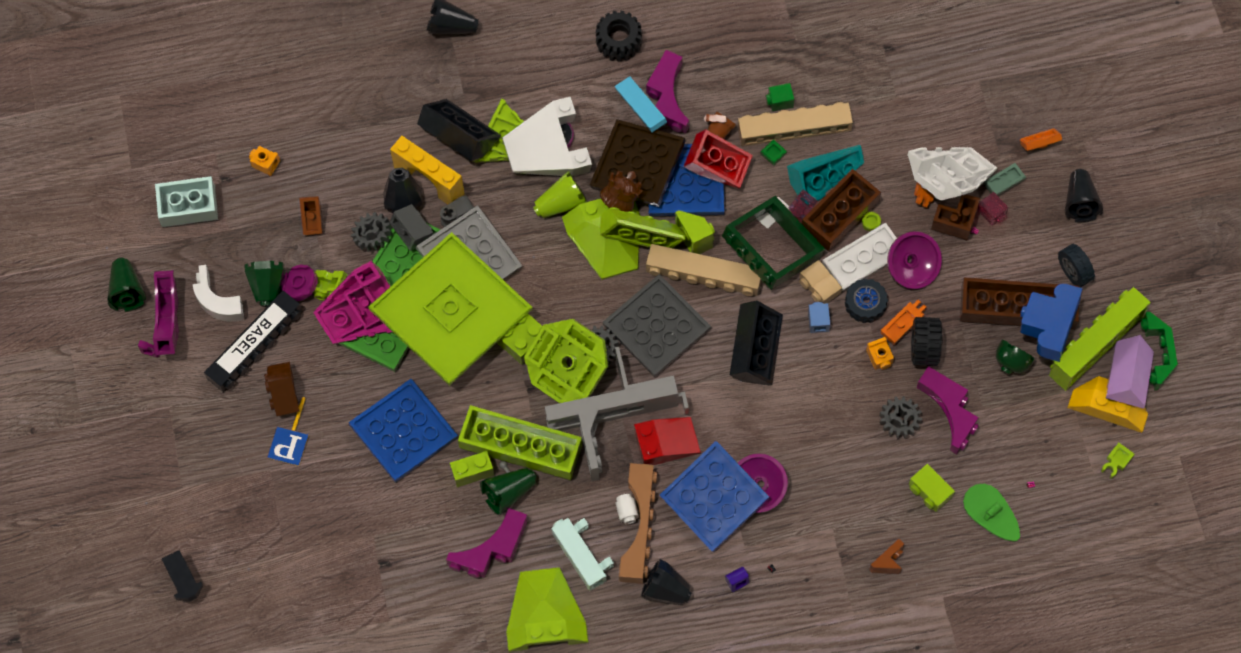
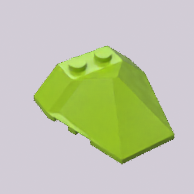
(604, 254)
(544, 611)

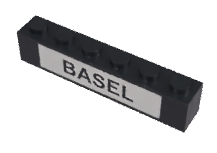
(253, 341)

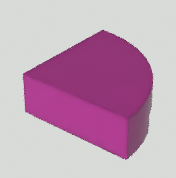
(147, 348)

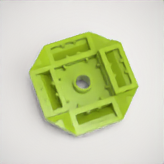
(548, 359)

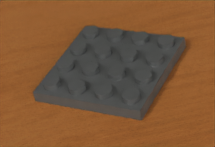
(657, 325)

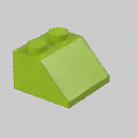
(697, 232)

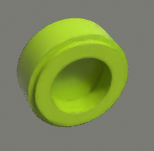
(871, 221)

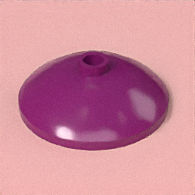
(924, 263)
(772, 473)

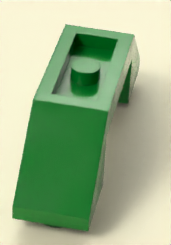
(1156, 327)

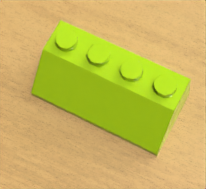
(639, 229)

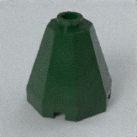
(265, 280)

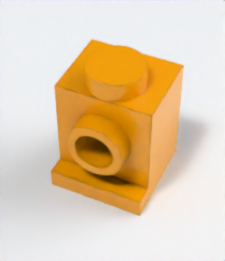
(266, 165)
(880, 361)

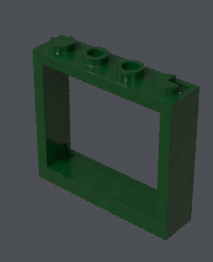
(793, 228)

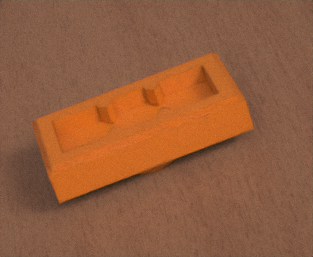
(1040, 139)

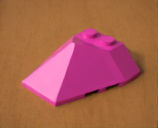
(346, 309)

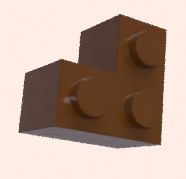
(956, 221)
(282, 389)

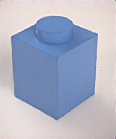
(819, 317)

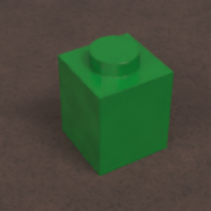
(780, 97)

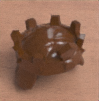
(621, 191)

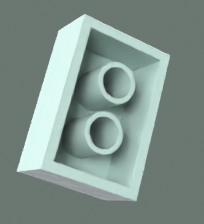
(186, 201)

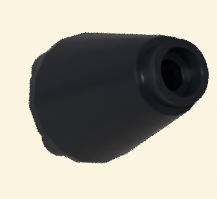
(450, 19)

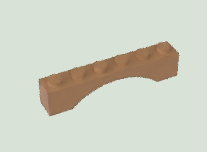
(633, 561)

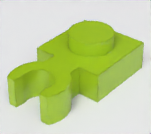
(1119, 457)

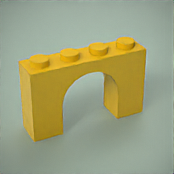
(412, 158)

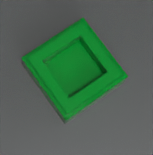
(773, 152)

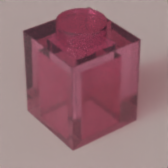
(993, 209)

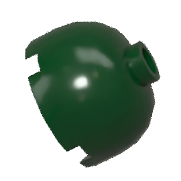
(1013, 358)

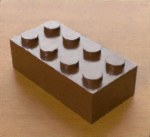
(841, 209)

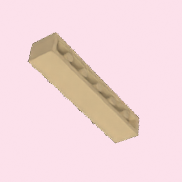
(795, 124)
(703, 270)

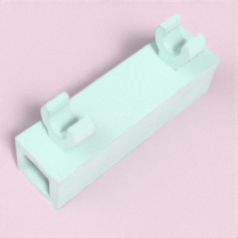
(578, 553)

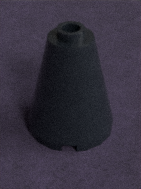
(1082, 198)

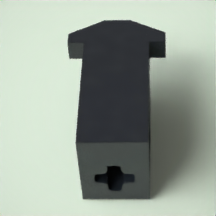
(182, 577)

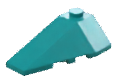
(824, 171)

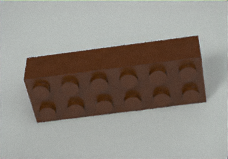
(1000, 300)

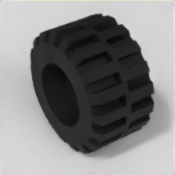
(614, 23)
(926, 341)

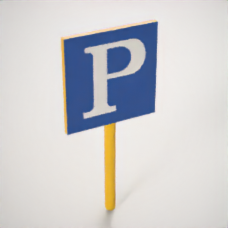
(289, 444)

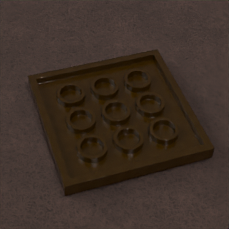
(639, 150)

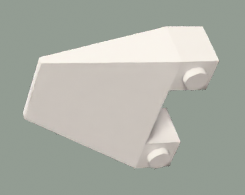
(540, 146)

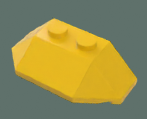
(1092, 400)

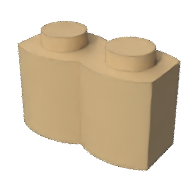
(820, 283)

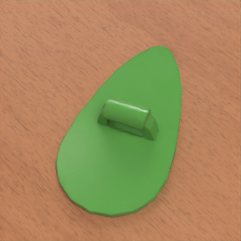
(991, 511)

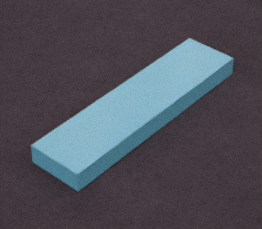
(640, 104)

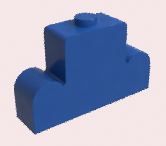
(1051, 319)

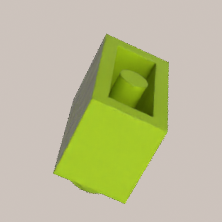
(472, 469)
(931, 488)

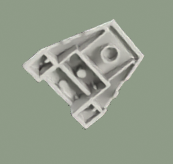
(949, 172)

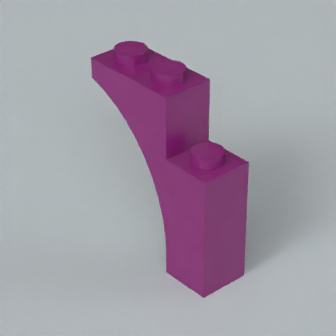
(661, 87)
(166, 307)
(951, 399)
(500, 545)

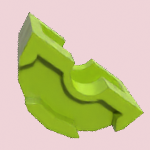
(327, 283)

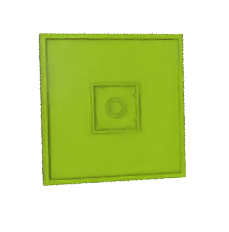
(450, 308)

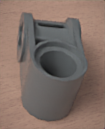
(455, 210)

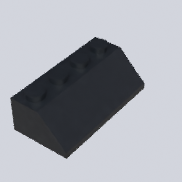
(457, 129)
(756, 343)

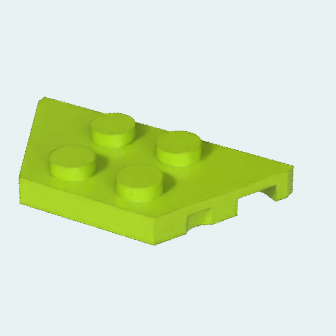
(502, 122)

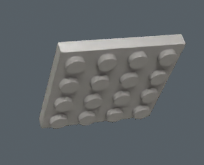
(480, 237)

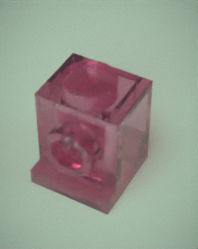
(800, 208)

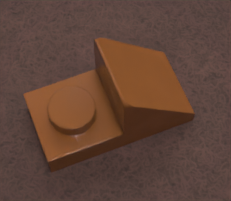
(311, 215)
(885, 563)

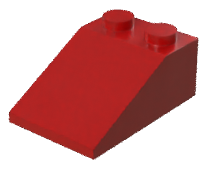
(717, 159)
(666, 440)

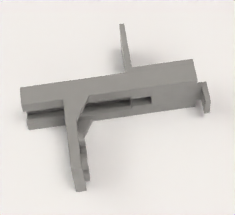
(628, 402)

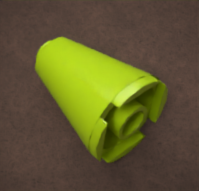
(560, 197)

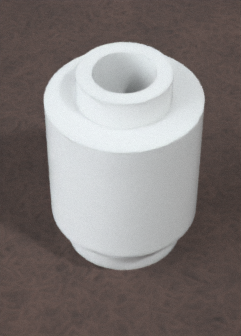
(627, 509)

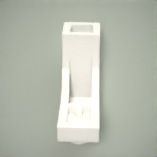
(221, 308)

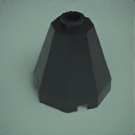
(401, 190)
(665, 585)

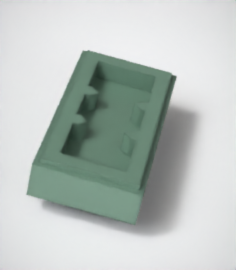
(1005, 179)

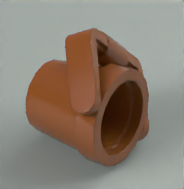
(719, 124)

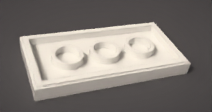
(861, 257)

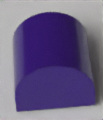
(737, 579)

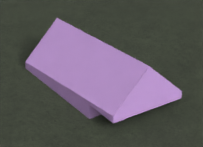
(1130, 371)

